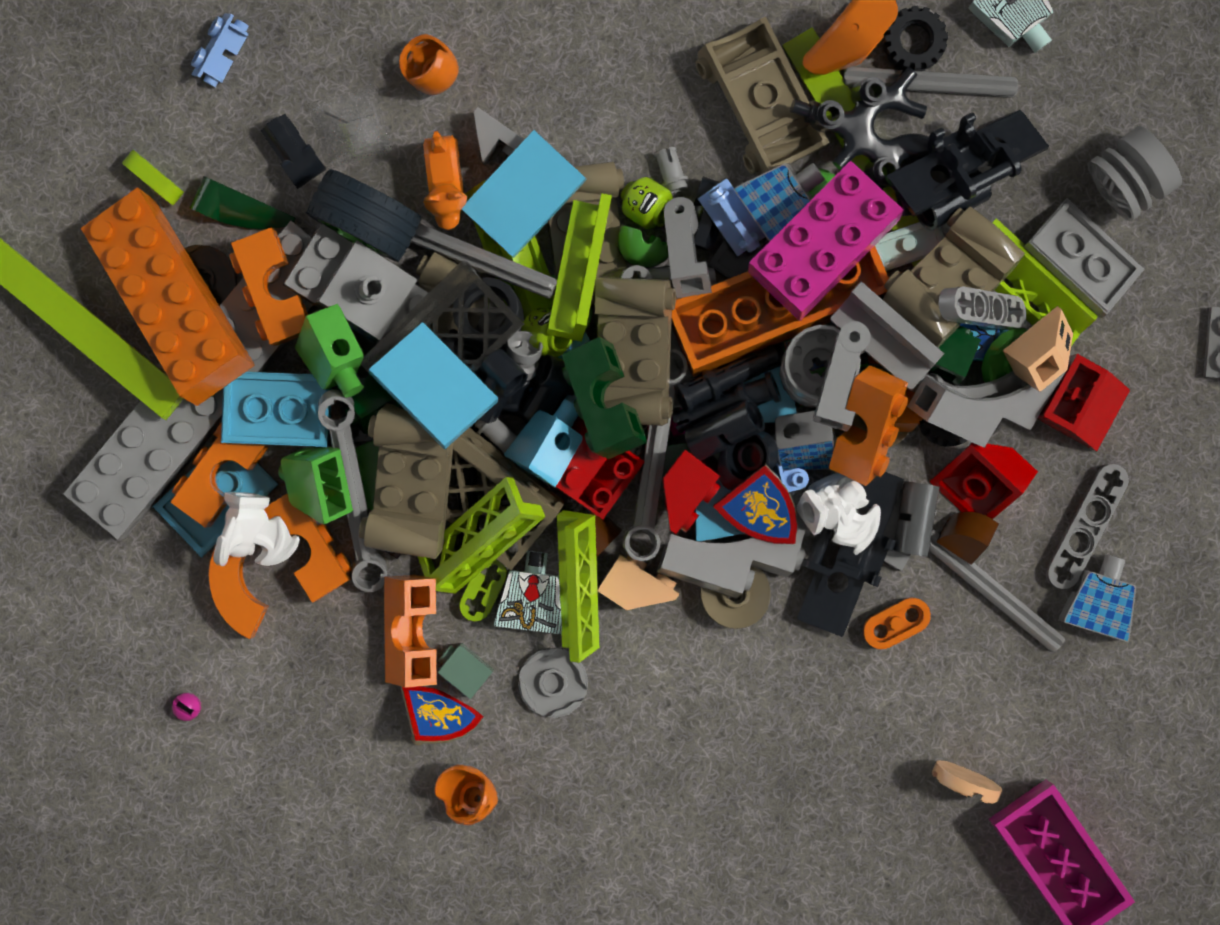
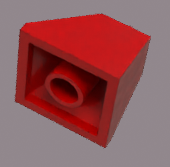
(985, 479)

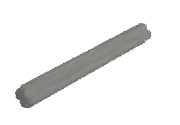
(939, 82)
(485, 261)
(998, 596)

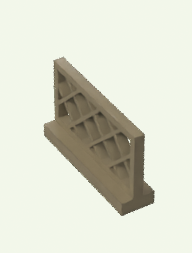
(495, 466)

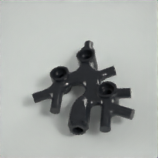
(858, 131)

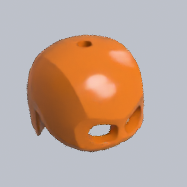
(430, 65)
(460, 788)

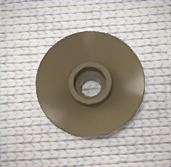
(741, 613)

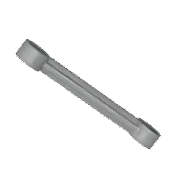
(342, 438)
(652, 475)

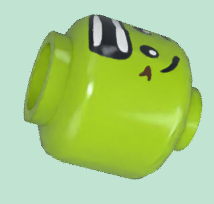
(645, 202)
(537, 324)

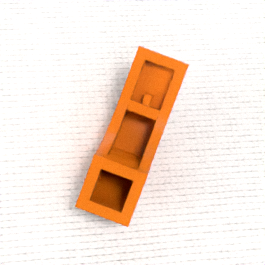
(233, 598)

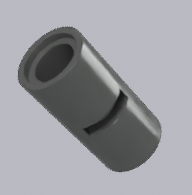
(916, 518)

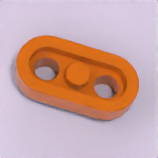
(896, 623)

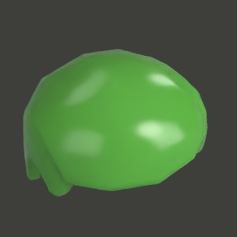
(641, 252)

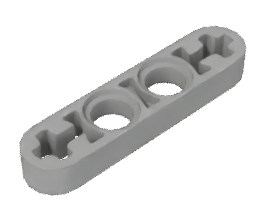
(982, 308)
(1092, 529)

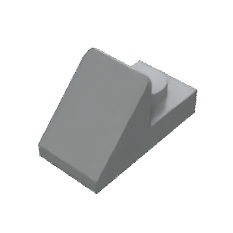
(492, 133)

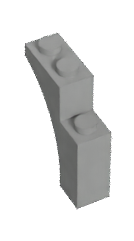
(978, 409)
(728, 565)

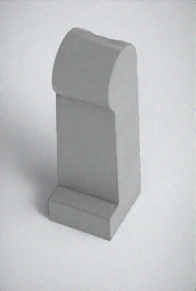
(686, 274)
(848, 346)

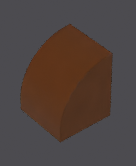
(605, 532)
(967, 535)

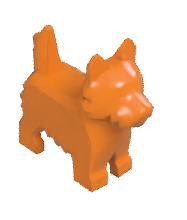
(444, 180)

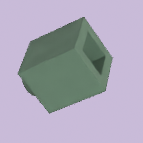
(464, 669)

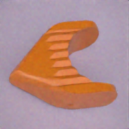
(851, 36)

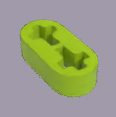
(153, 177)
(490, 594)

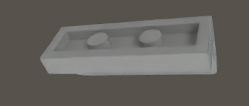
(893, 340)

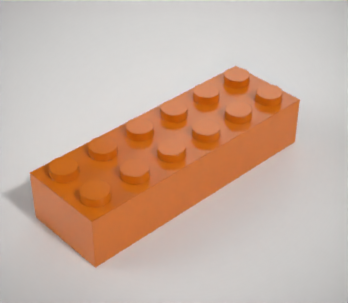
(167, 297)
(746, 318)

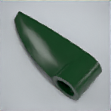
(235, 207)

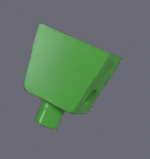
(331, 350)
(317, 483)

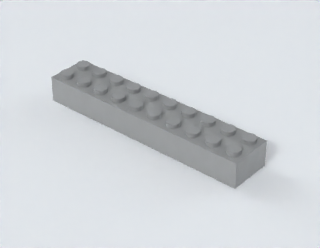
(151, 451)

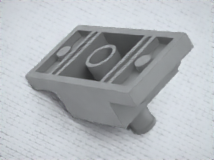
(363, 283)

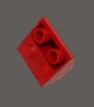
(1085, 402)
(595, 479)
(685, 487)

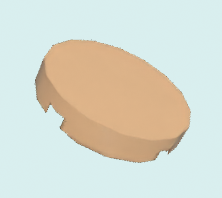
(966, 781)

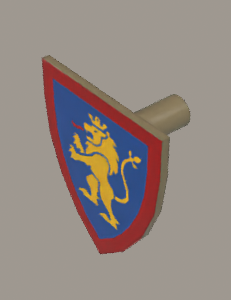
(761, 508)
(437, 715)

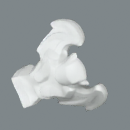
(835, 509)
(250, 525)

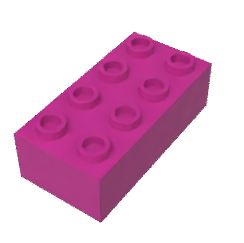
(825, 240)
(1061, 858)

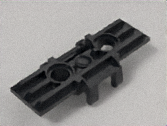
(998, 145)
(834, 609)

